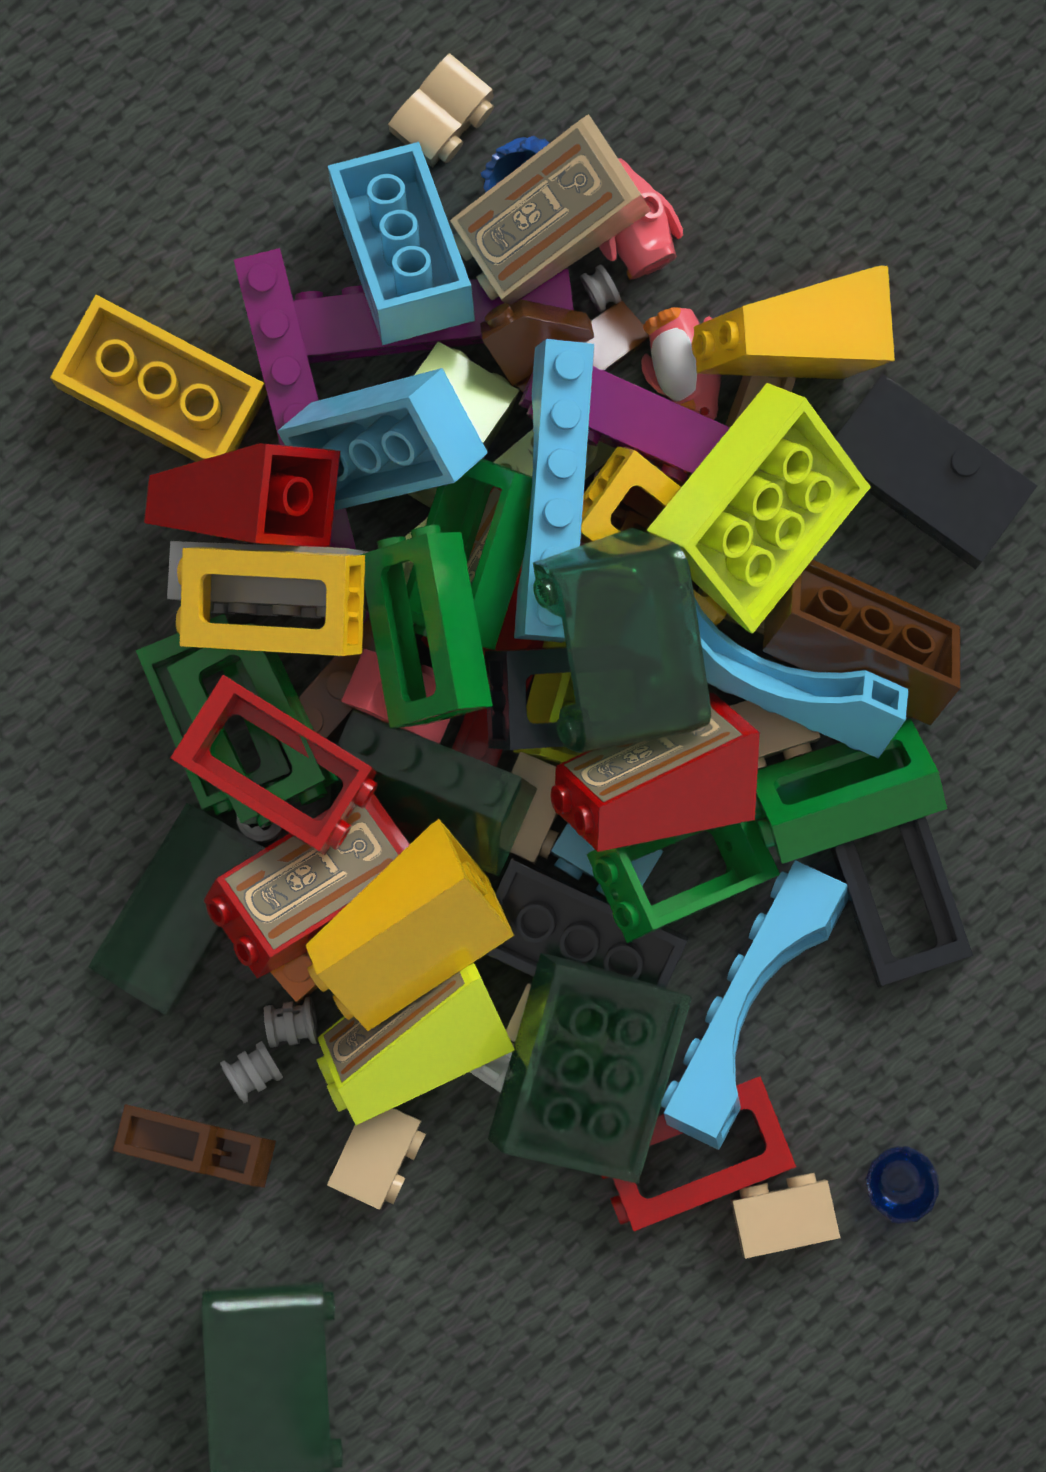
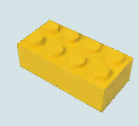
(158, 383)

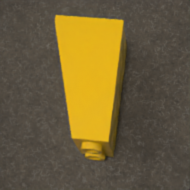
(805, 333)
(408, 930)

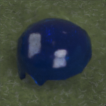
(905, 1170)

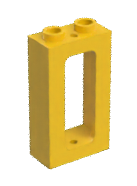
(617, 476)
(344, 600)

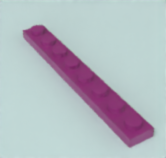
(282, 352)

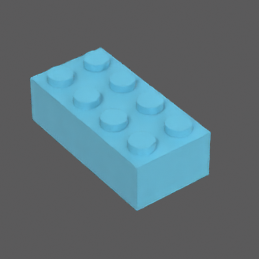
(401, 243)
(391, 437)

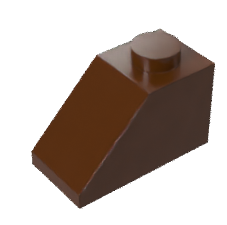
(516, 330)

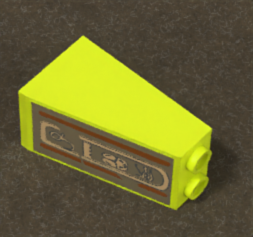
(414, 1049)

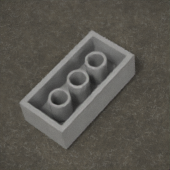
(260, 594)

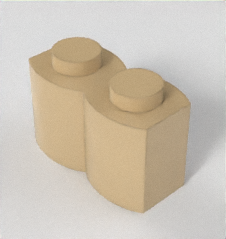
(443, 110)

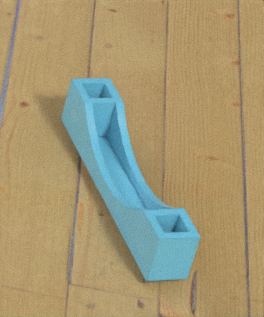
(559, 463)
(846, 706)
(799, 918)

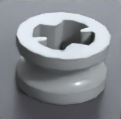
(600, 288)

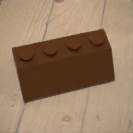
(849, 626)

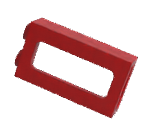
(233, 699)
(774, 1160)

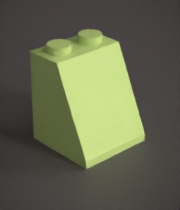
(483, 394)

